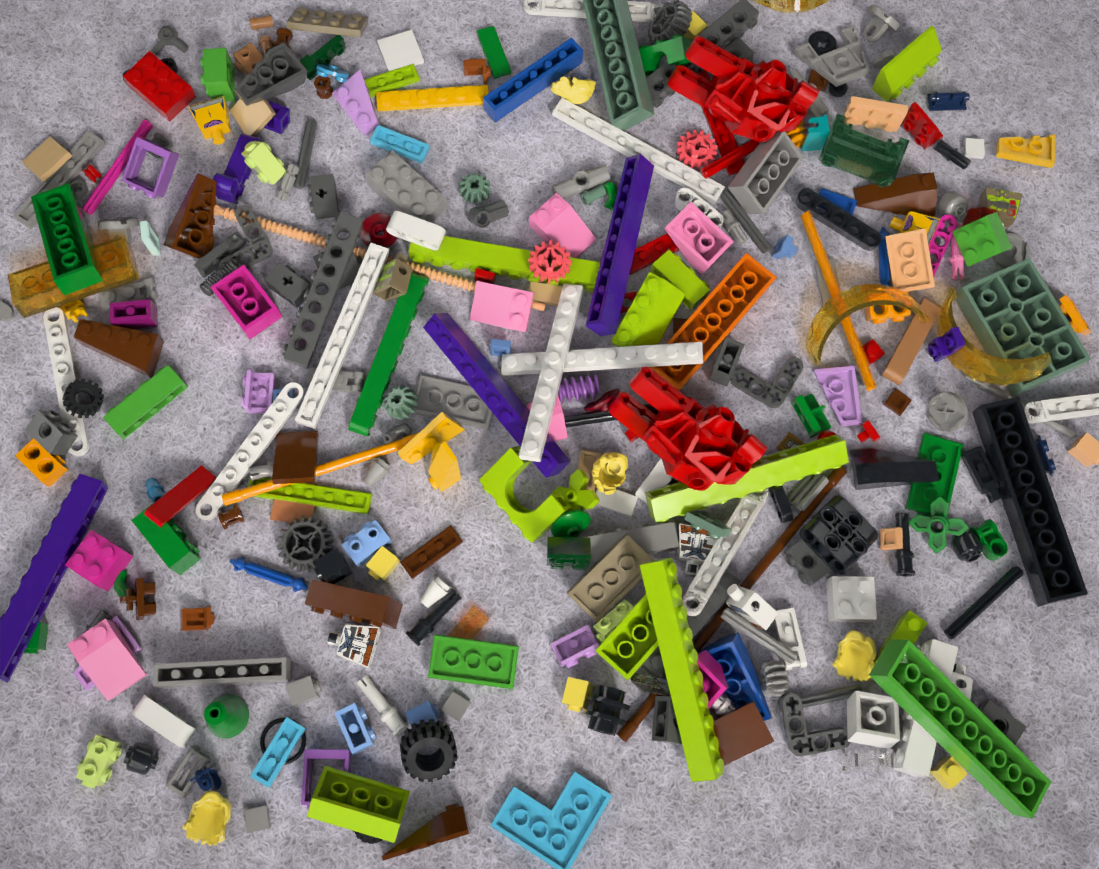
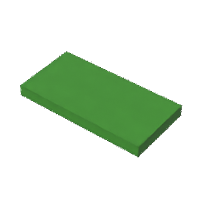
(473, 661)

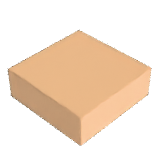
(891, 538)

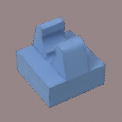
(785, 248)

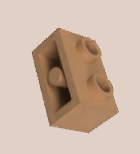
(247, 59)

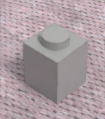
(303, 691)

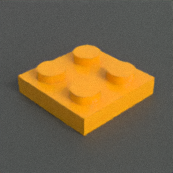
(1069, 309)

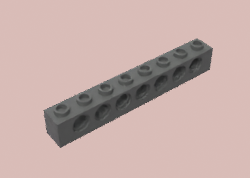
(741, 12)
(341, 223)

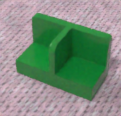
(811, 414)

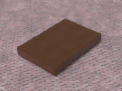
(295, 457)
(741, 732)

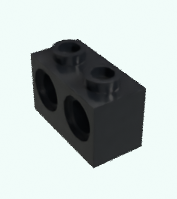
(332, 567)

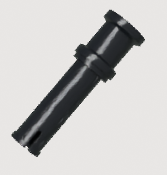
(905, 555)
(427, 624)

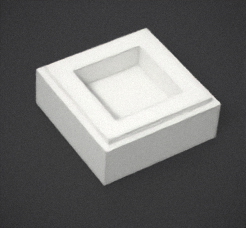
(974, 148)

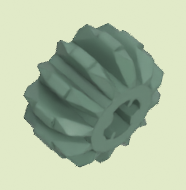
(474, 194)
(401, 402)

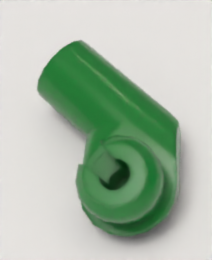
(611, 190)
(120, 586)

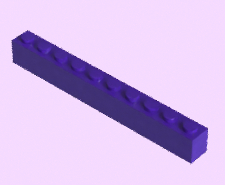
(620, 246)
(491, 387)
(47, 570)

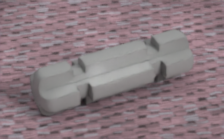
(287, 182)

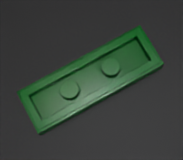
(493, 52)

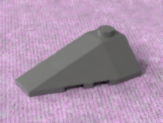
(272, 76)

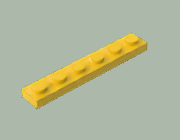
(431, 98)

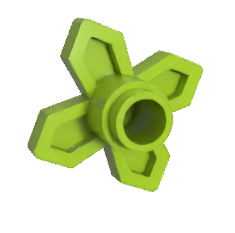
(577, 494)

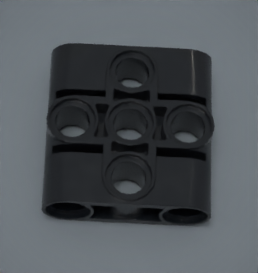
(838, 535)

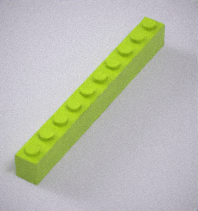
(500, 260)
(766, 472)
(682, 670)

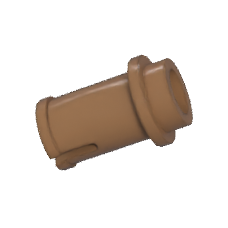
(261, 22)
(266, 44)

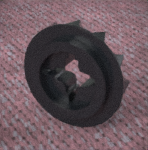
(822, 37)

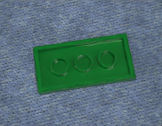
(947, 458)

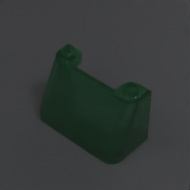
(862, 154)

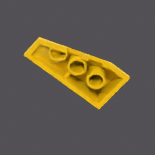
(443, 467)

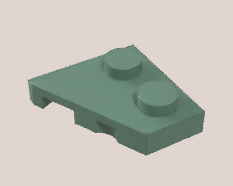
(701, 521)

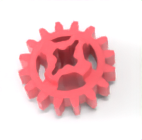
(696, 158)
(540, 258)

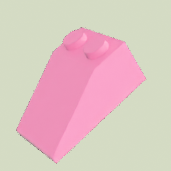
(561, 224)
(698, 238)
(502, 306)
(107, 659)

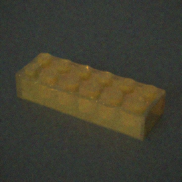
(36, 292)

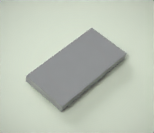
(454, 400)

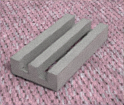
(804, 489)
(176, 789)

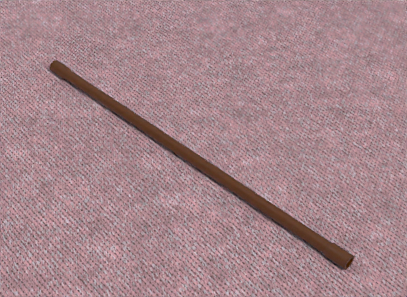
(834, 478)

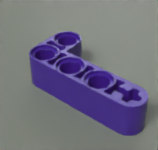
(231, 183)

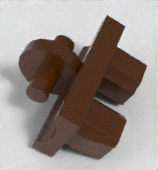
(142, 608)

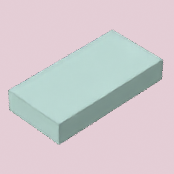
(150, 238)

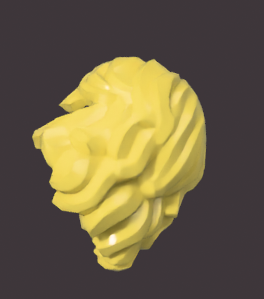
(574, 93)
(609, 472)
(855, 656)
(208, 819)

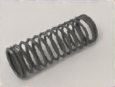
(234, 264)

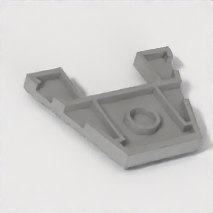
(840, 64)

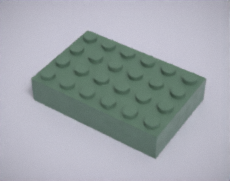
(1021, 320)

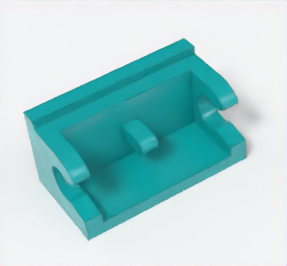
(816, 135)

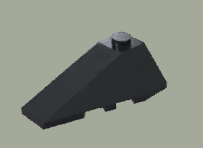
(886, 469)

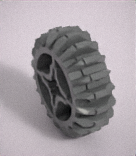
(670, 21)
(297, 549)

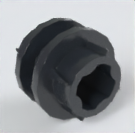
(606, 710)

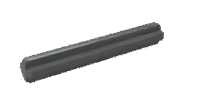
(305, 153)
(745, 221)
(825, 696)

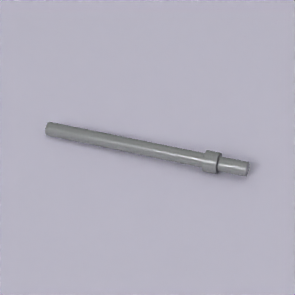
(1003, 395)

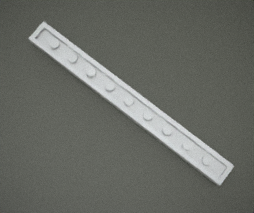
(630, 146)
(342, 336)
(608, 358)
(551, 373)

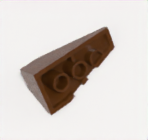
(905, 194)
(193, 224)
(444, 827)

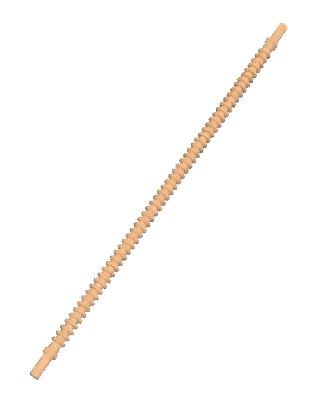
(284, 230)

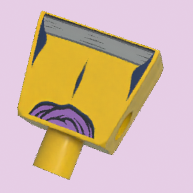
(212, 119)
(915, 221)

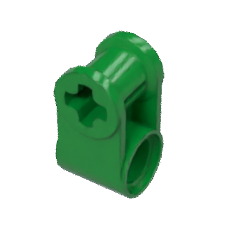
(990, 538)

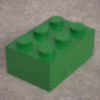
(168, 542)

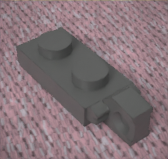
(211, 261)

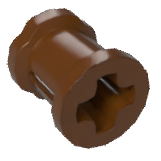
(282, 37)
(322, 88)
(230, 517)

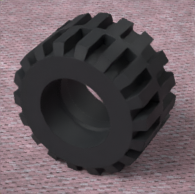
(431, 765)

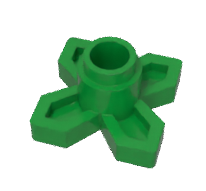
(937, 536)

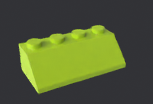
(908, 65)
(649, 313)
(631, 640)
(358, 804)

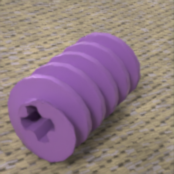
(578, 388)

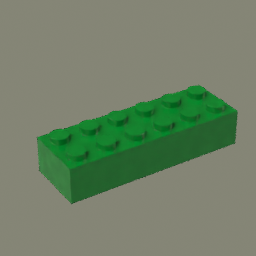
(66, 239)

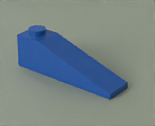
(739, 673)

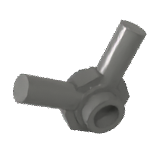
(168, 36)

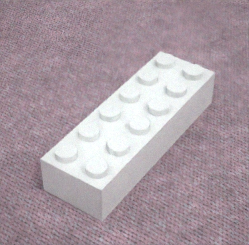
(916, 746)

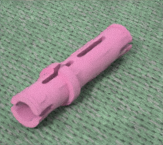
(957, 258)

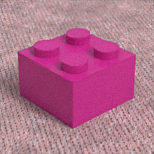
(99, 560)

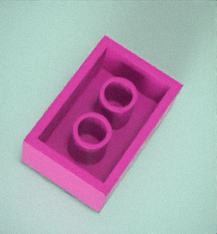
(246, 302)

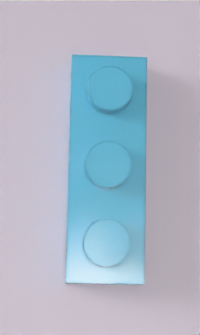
(400, 144)
(278, 752)

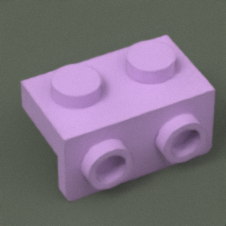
(258, 392)
(575, 646)

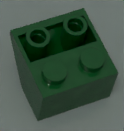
(568, 552)

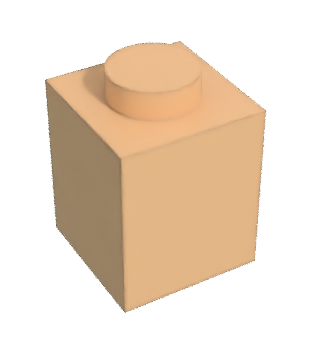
(1086, 450)

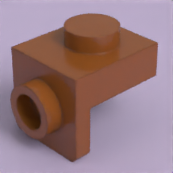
(477, 67)
(196, 619)

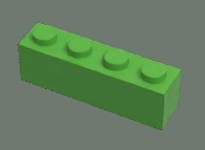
(145, 402)

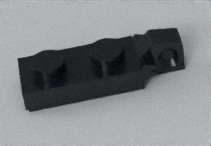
(982, 473)

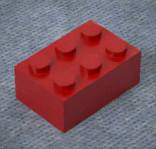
(159, 86)

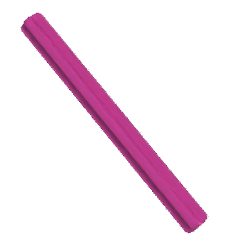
(115, 170)

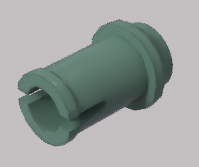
(592, 195)

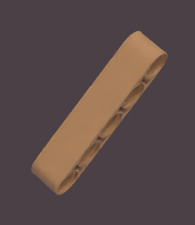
(910, 343)

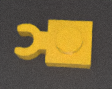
(74, 310)

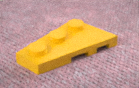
(1029, 150)
(439, 429)

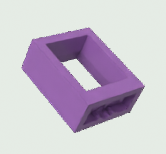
(135, 163)
(311, 754)

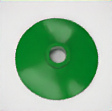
(571, 524)

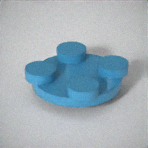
(324, 70)

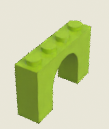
(500, 484)

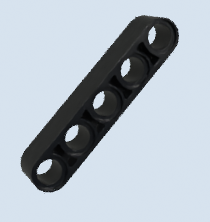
(847, 219)

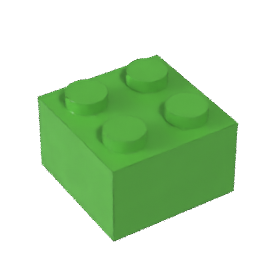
(218, 74)
(982, 239)

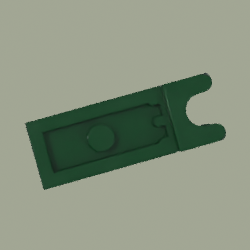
(324, 55)

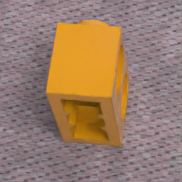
(887, 312)
(40, 465)

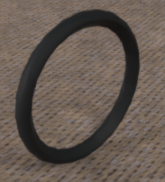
(262, 740)

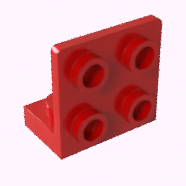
(921, 127)

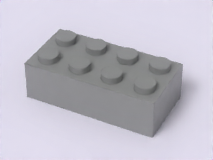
(765, 173)
(405, 188)

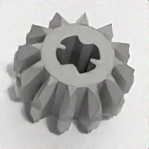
(773, 678)

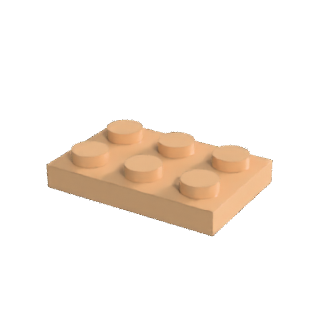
(874, 114)
(910, 261)

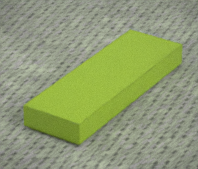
(392, 79)

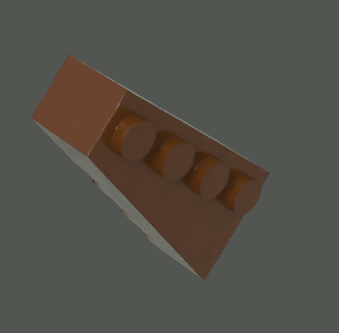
(124, 345)
(353, 603)

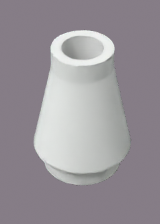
(436, 590)

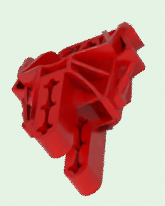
(744, 95)
(692, 440)

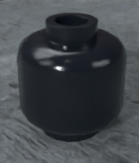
(967, 547)
(141, 758)

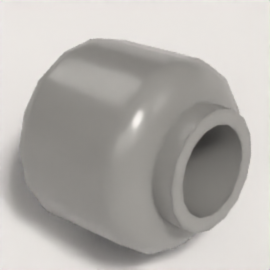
(953, 204)

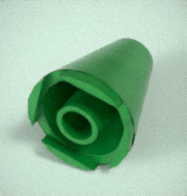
(226, 716)

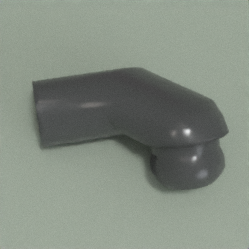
(391, 434)

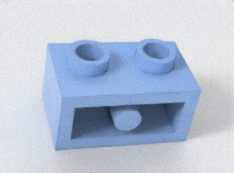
(366, 543)
(354, 727)

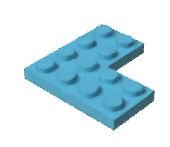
(555, 833)

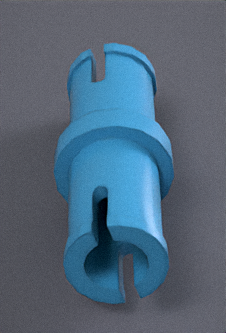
(154, 489)

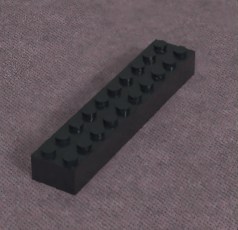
(1029, 502)

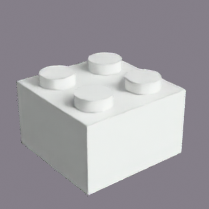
(851, 599)
(872, 720)

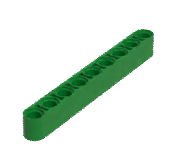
(386, 356)

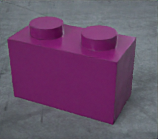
(134, 314)

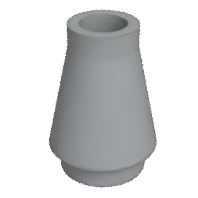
(376, 472)

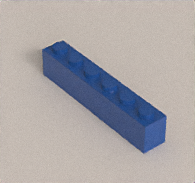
(533, 80)

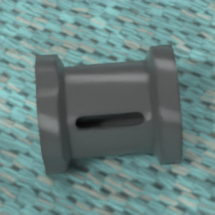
(161, 140)

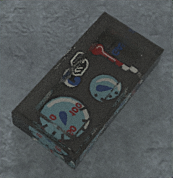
(651, 684)

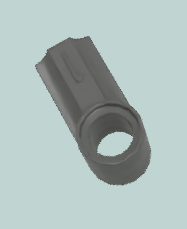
(489, 213)

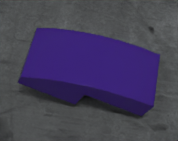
(946, 345)

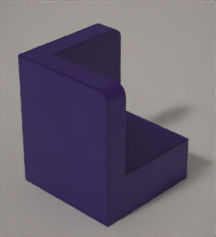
(280, 120)

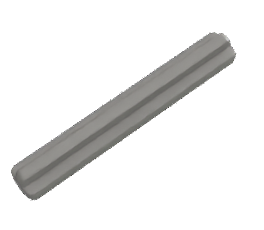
(759, 635)

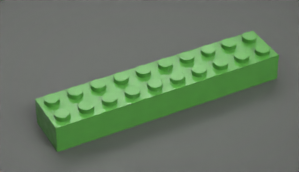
(960, 727)

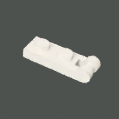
(789, 635)

